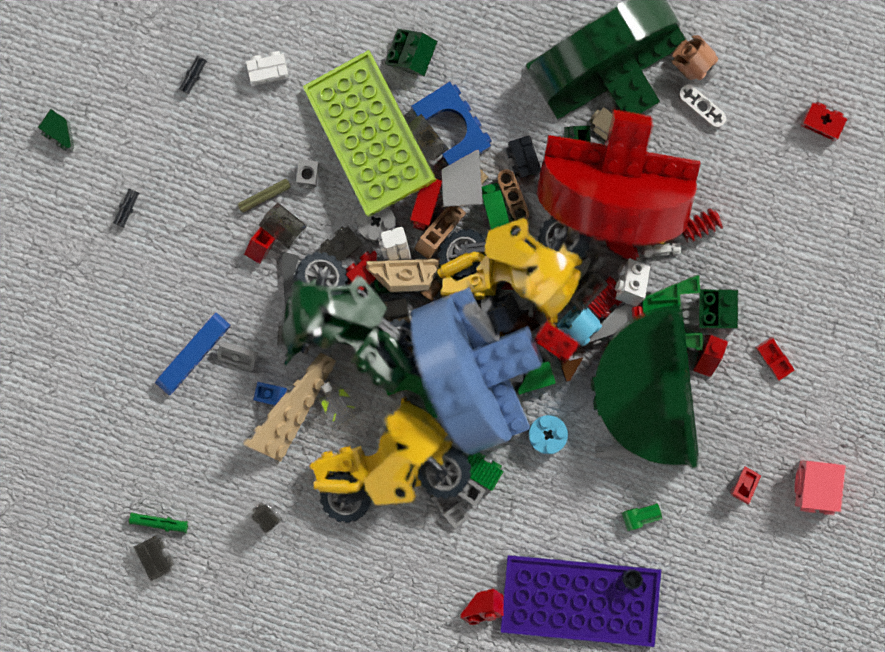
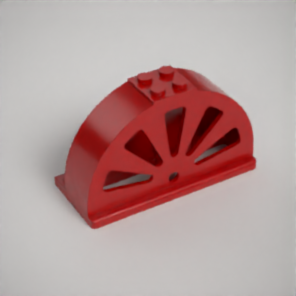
(618, 186)

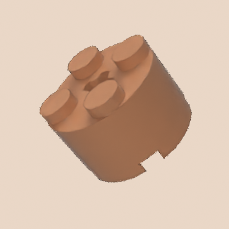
(694, 58)

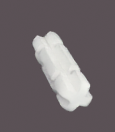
(661, 249)

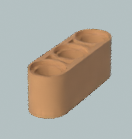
(512, 187)

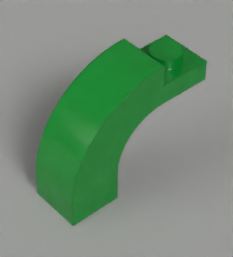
(494, 206)
(417, 385)

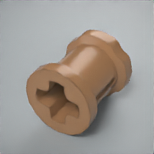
(433, 290)

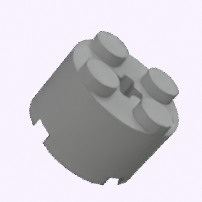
(373, 233)

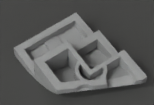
(462, 182)

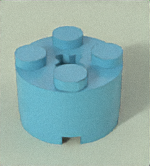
(579, 325)
(559, 433)

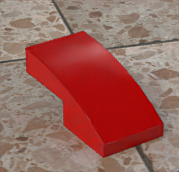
(774, 358)

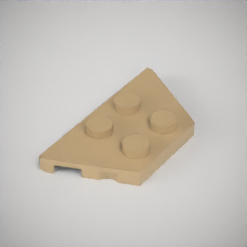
(404, 274)

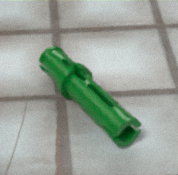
(167, 524)

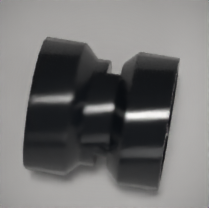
(634, 581)

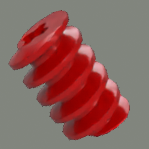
(702, 224)

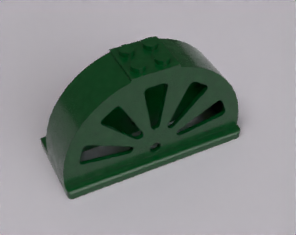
(609, 59)
(647, 388)

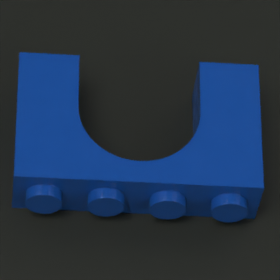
(448, 100)

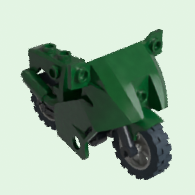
(326, 317)

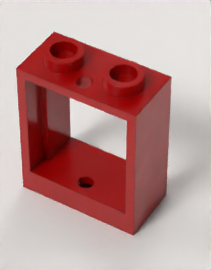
(425, 205)
(562, 344)

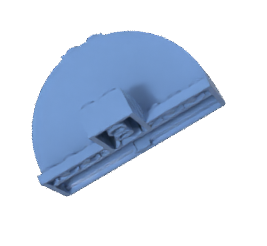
(470, 376)

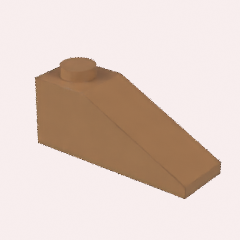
(439, 230)

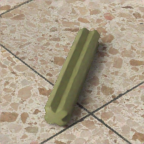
(264, 195)

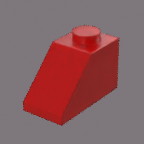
(259, 245)
(710, 356)

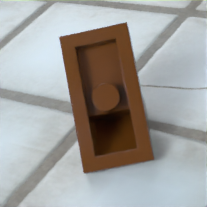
(570, 368)

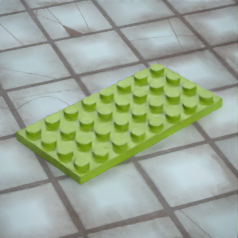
(369, 133)

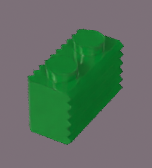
(484, 472)

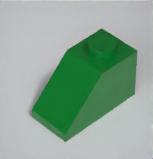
(537, 378)

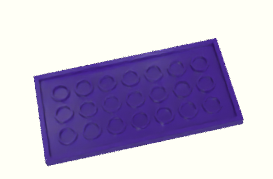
(579, 601)

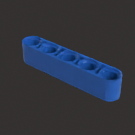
(192, 354)

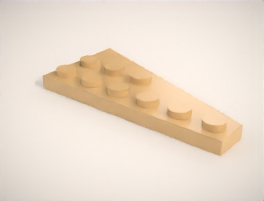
(290, 412)

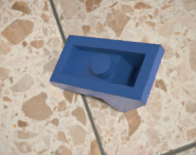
(268, 393)

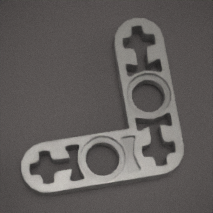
(480, 319)

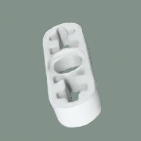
(687, 102)

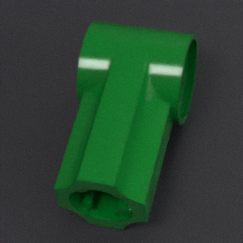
(636, 518)

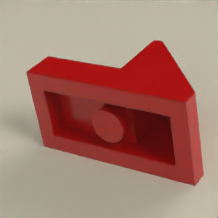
(745, 485)

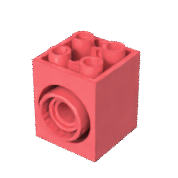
(819, 487)

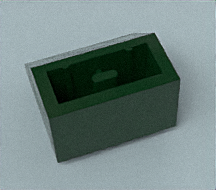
(411, 52)
(718, 309)

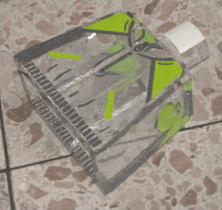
(338, 405)

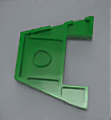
(671, 296)

